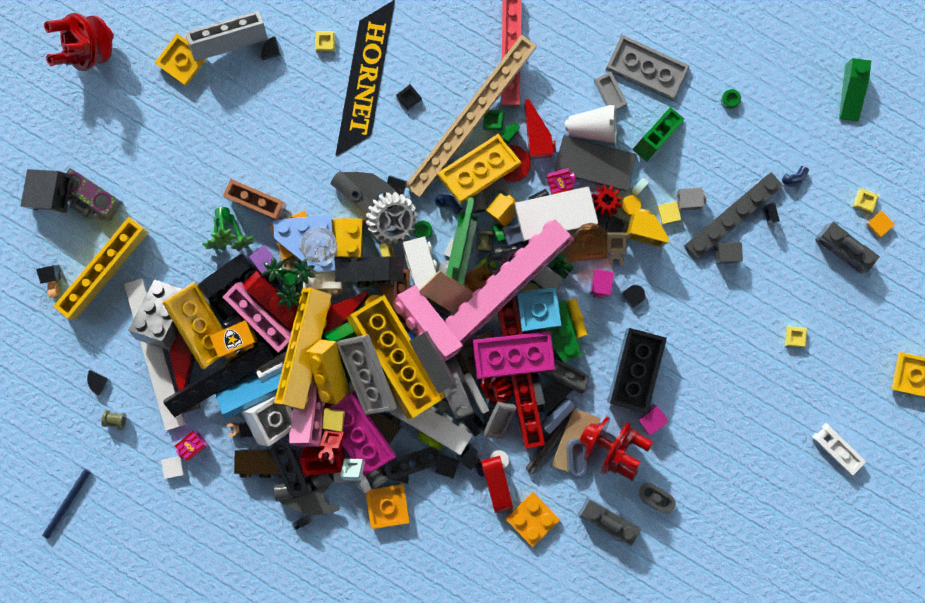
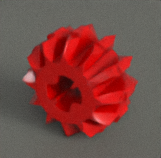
(610, 195)
(497, 389)

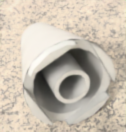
(594, 124)

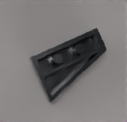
(370, 271)

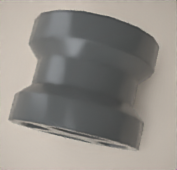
(377, 477)

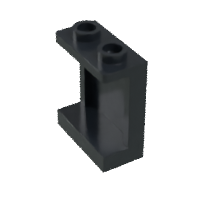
(46, 190)

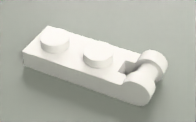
(458, 399)
(839, 449)

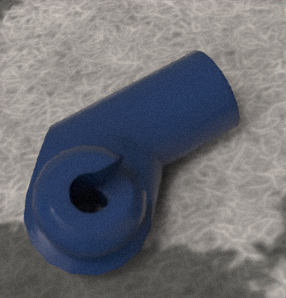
(795, 179)
(448, 201)

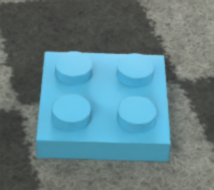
(539, 309)

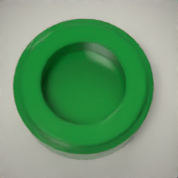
(731, 99)
(422, 229)

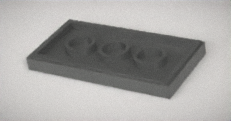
(596, 162)

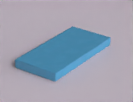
(246, 394)

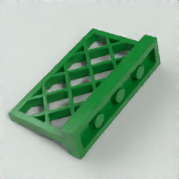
(462, 244)

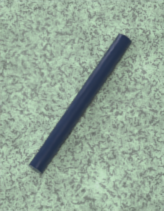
(66, 503)

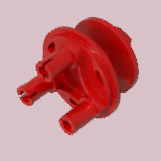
(82, 40)
(616, 460)

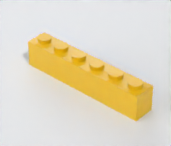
(101, 269)
(306, 332)

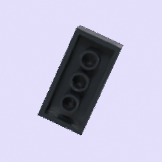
(637, 370)

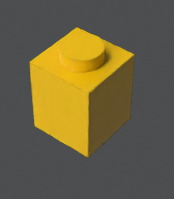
(502, 209)

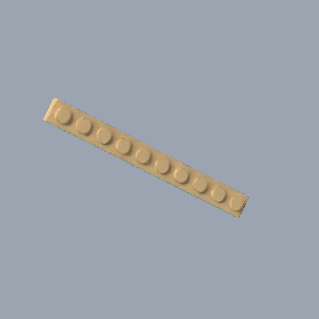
(471, 116)

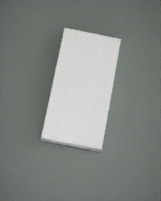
(568, 208)

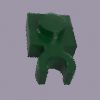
(558, 264)

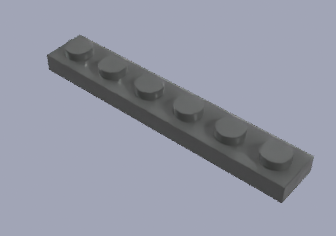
(733, 215)

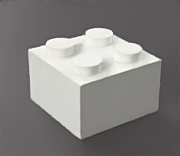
(268, 421)

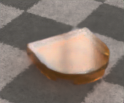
(588, 243)

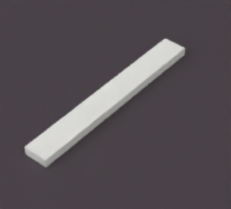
(155, 360)

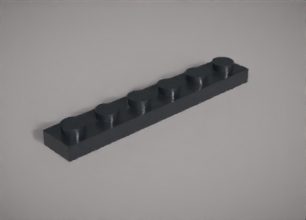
(218, 379)

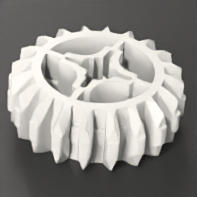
(403, 208)

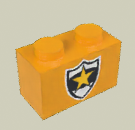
(234, 339)

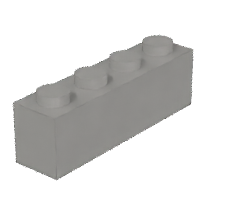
(226, 36)

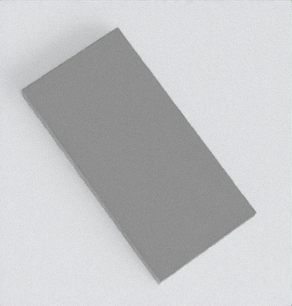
(647, 67)
(366, 374)

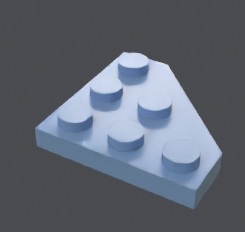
(289, 234)

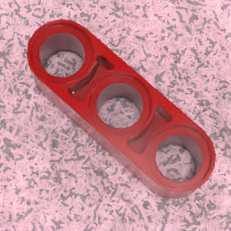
(497, 484)

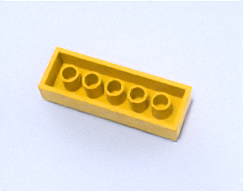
(397, 357)

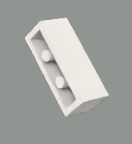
(419, 261)

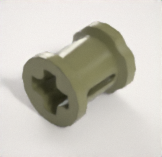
(485, 241)
(113, 419)

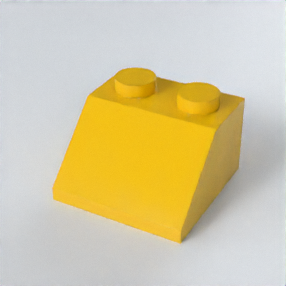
(646, 229)
(349, 237)

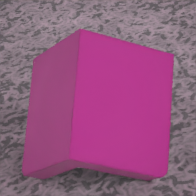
(653, 420)

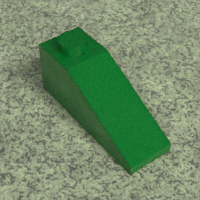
(854, 88)
(658, 134)

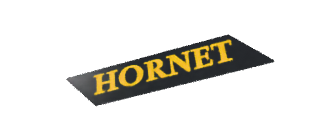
(365, 78)

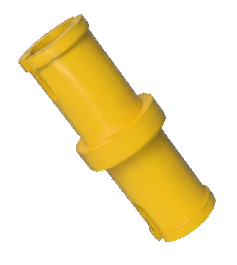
(576, 317)

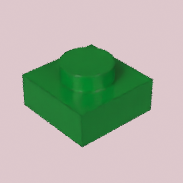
(494, 120)
(510, 132)

